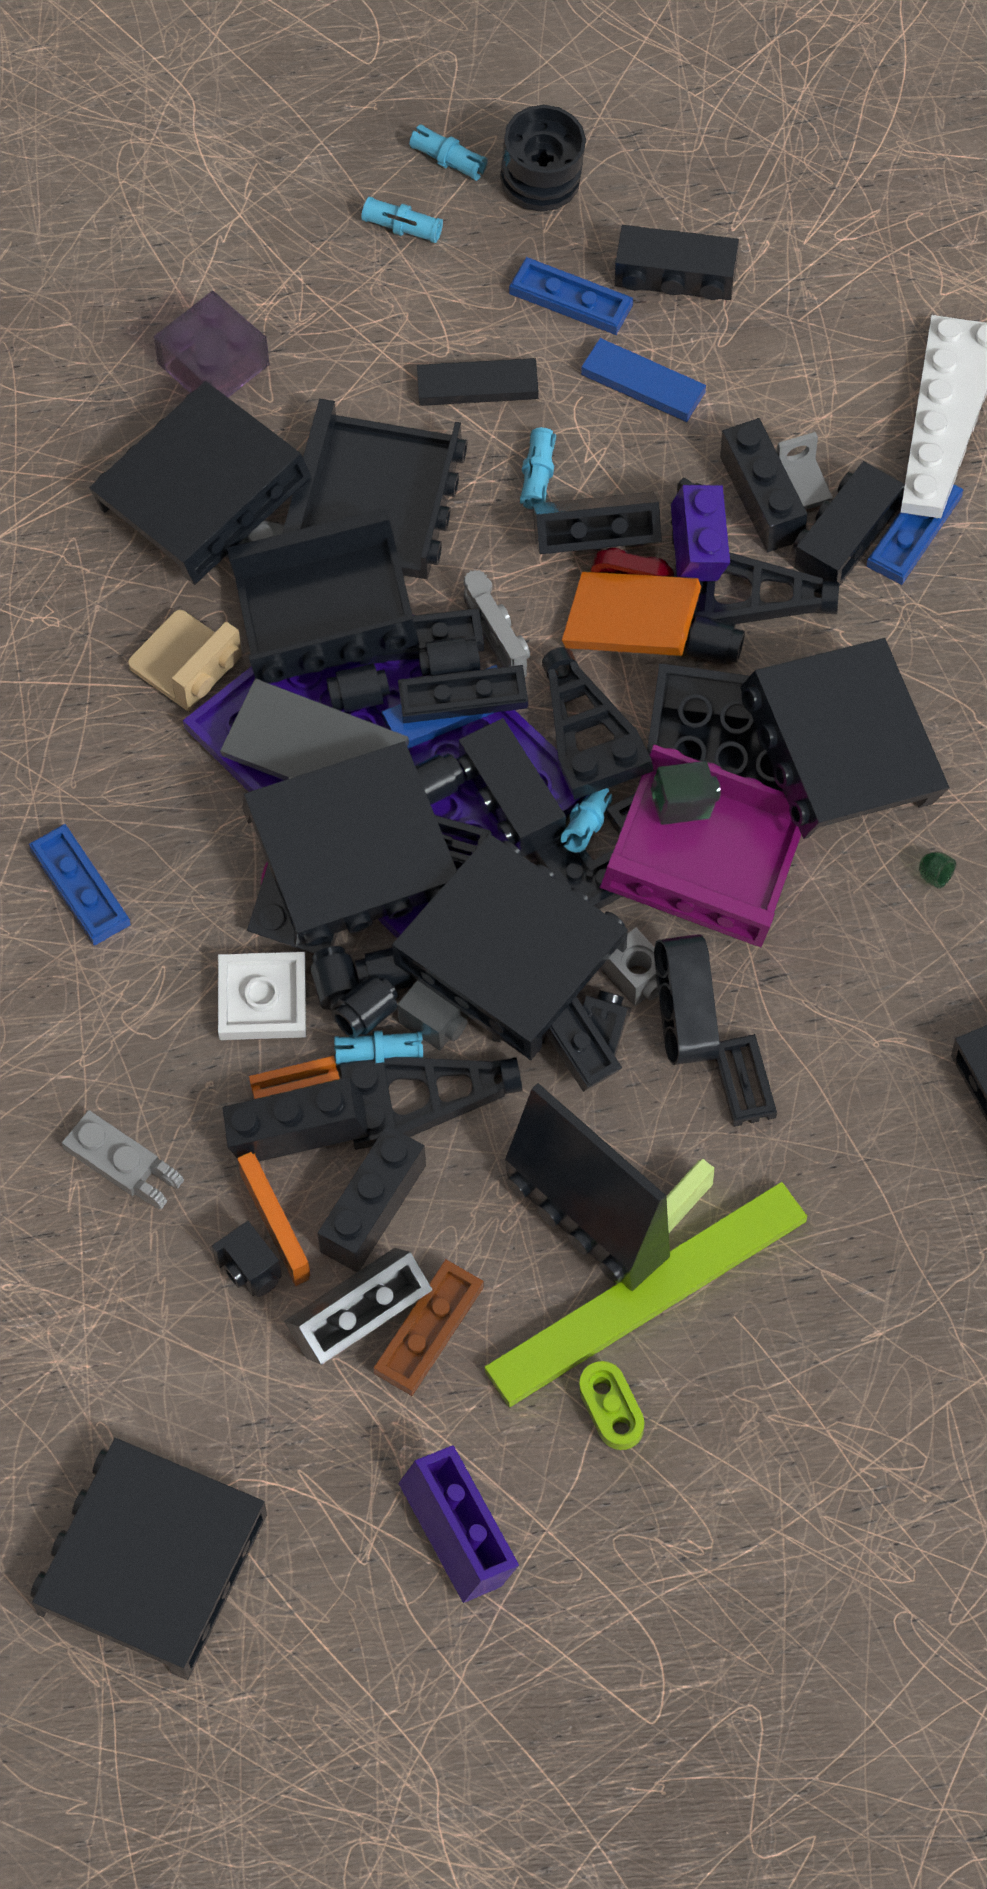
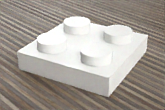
(261, 995)

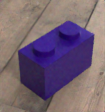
(700, 532)

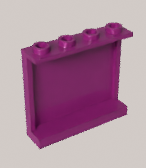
(713, 869)

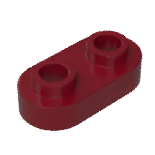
(619, 562)

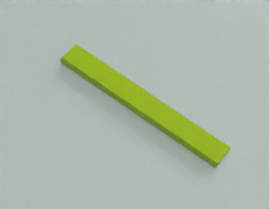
(623, 1310)

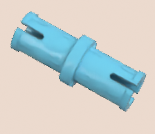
(448, 152)
(378, 212)
(538, 467)
(585, 820)
(378, 1047)

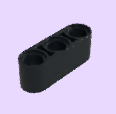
(686, 999)

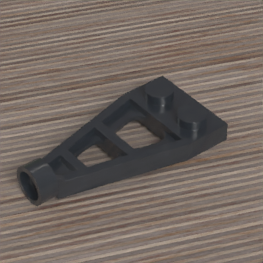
(754, 608)
(605, 763)
(375, 1079)

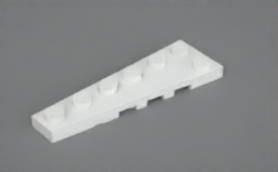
(946, 411)

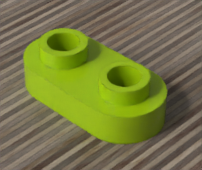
(612, 1407)

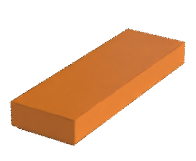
(274, 1218)

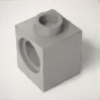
(638, 953)

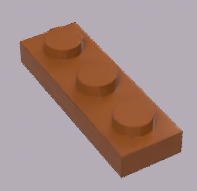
(428, 1328)

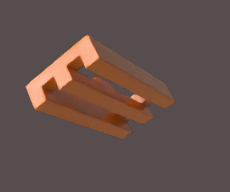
(293, 1073)

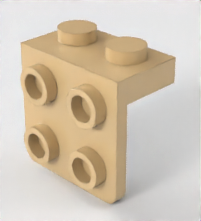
(186, 658)

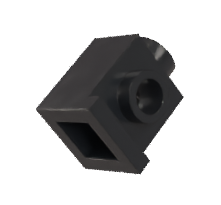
(248, 1260)

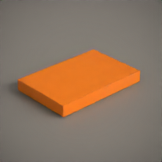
(631, 613)

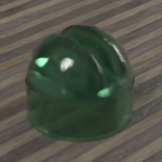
(937, 868)

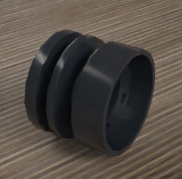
(542, 157)

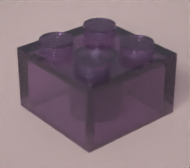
(213, 346)

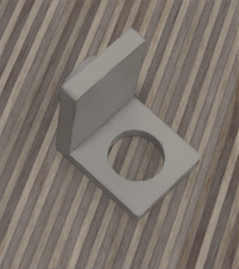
(804, 470)

